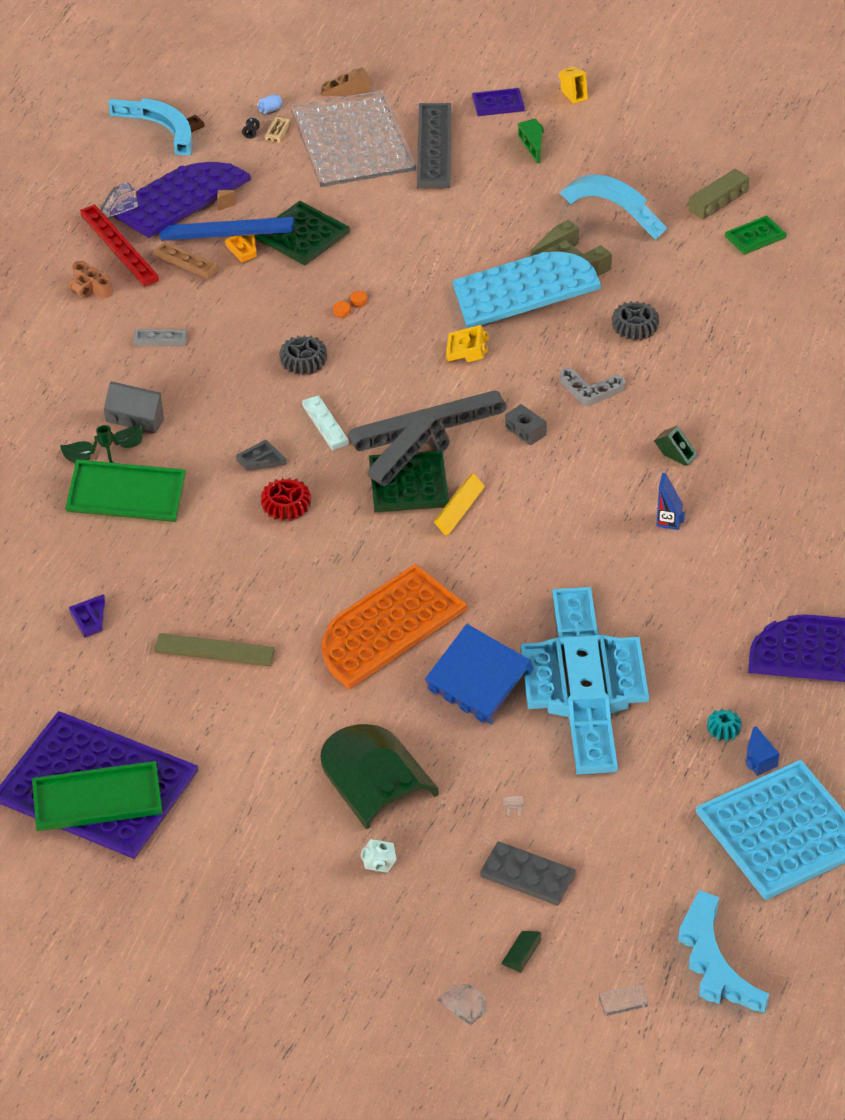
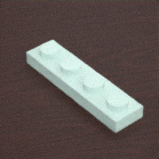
(325, 422)

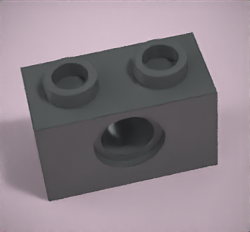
(525, 424)

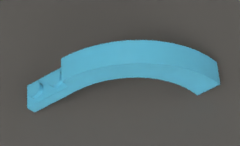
(160, 113)
(619, 193)

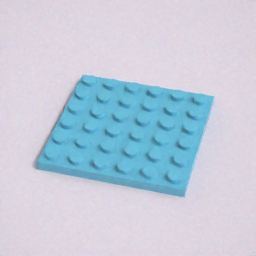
(779, 828)

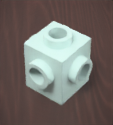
(378, 855)

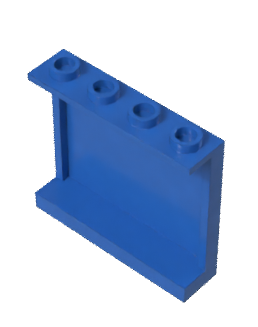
(477, 673)

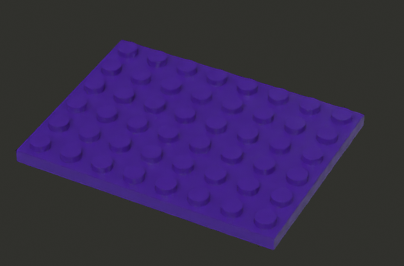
(78, 746)

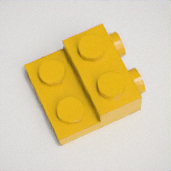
(467, 344)

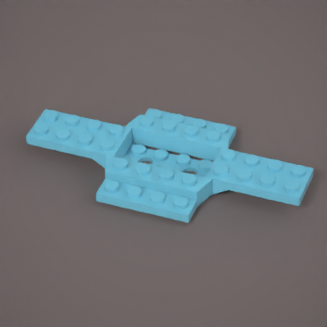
(586, 706)

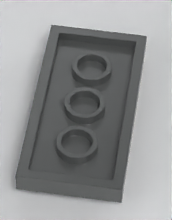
(527, 873)

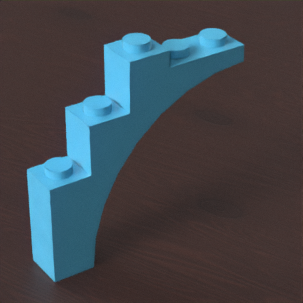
(719, 978)

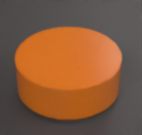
(358, 298)
(341, 309)

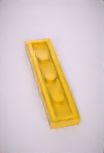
(459, 504)

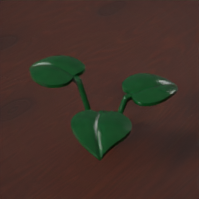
(126, 438)

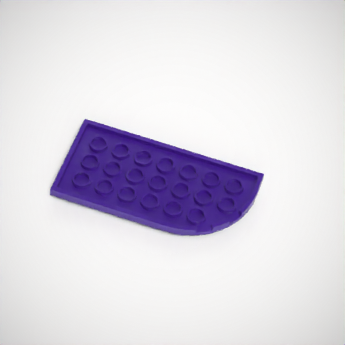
(180, 195)
(801, 648)

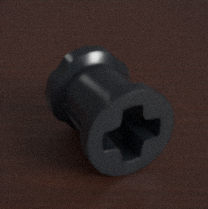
(251, 128)

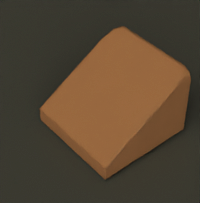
(225, 199)

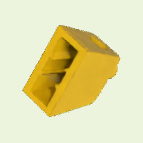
(573, 84)

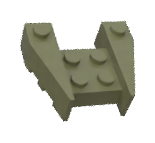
(564, 238)

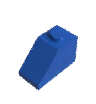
(761, 753)

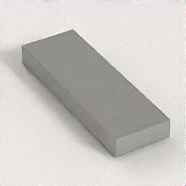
(160, 337)

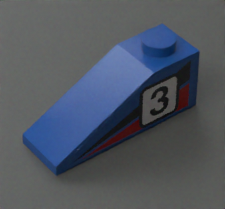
(669, 505)

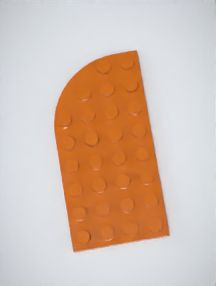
(387, 624)

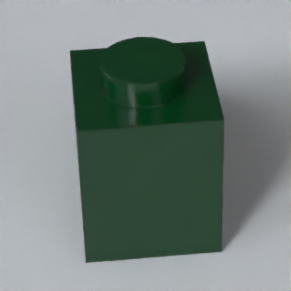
(676, 446)

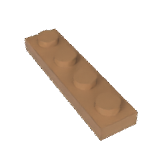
(186, 260)

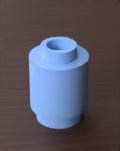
(270, 103)

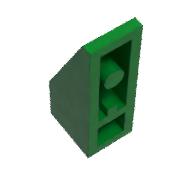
(531, 136)

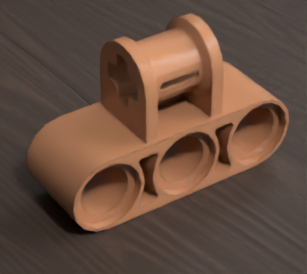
(89, 280)

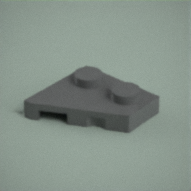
(261, 456)

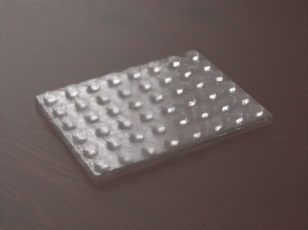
(353, 138)

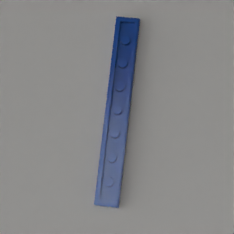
(228, 228)

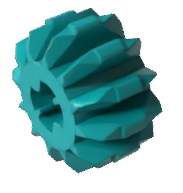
(724, 724)

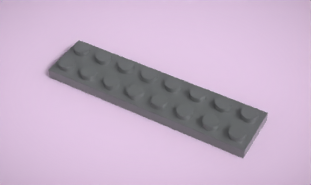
(434, 145)

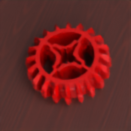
(285, 499)

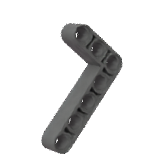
(423, 429)

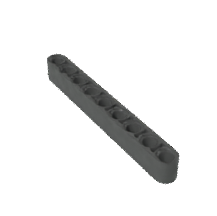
(450, 413)

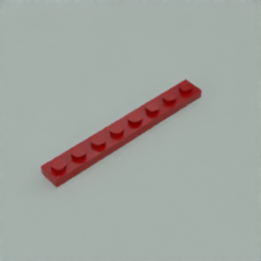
(119, 245)

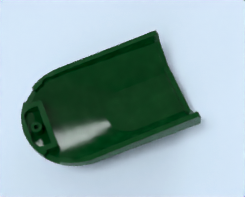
(371, 769)

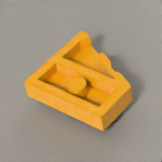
(242, 247)

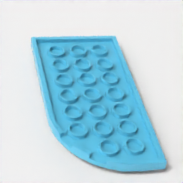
(523, 286)

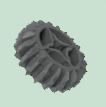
(635, 320)
(303, 354)

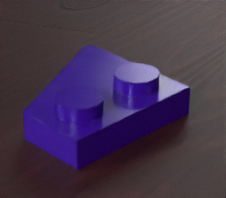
(89, 615)

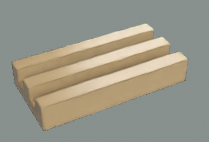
(280, 131)

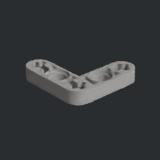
(587, 394)

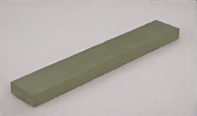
(214, 649)

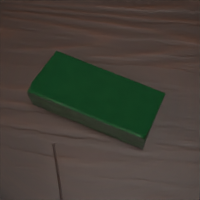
(522, 950)

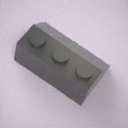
(133, 406)

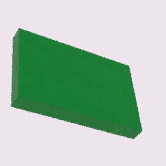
(755, 235)

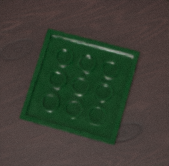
(311, 233)
(416, 486)

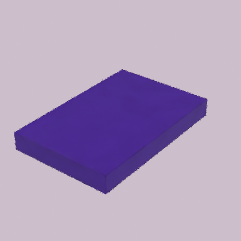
(498, 102)

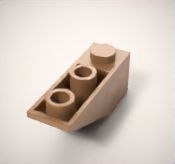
(349, 84)

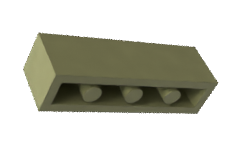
(719, 193)

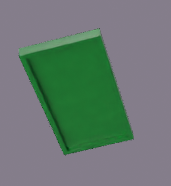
(125, 490)
(96, 796)

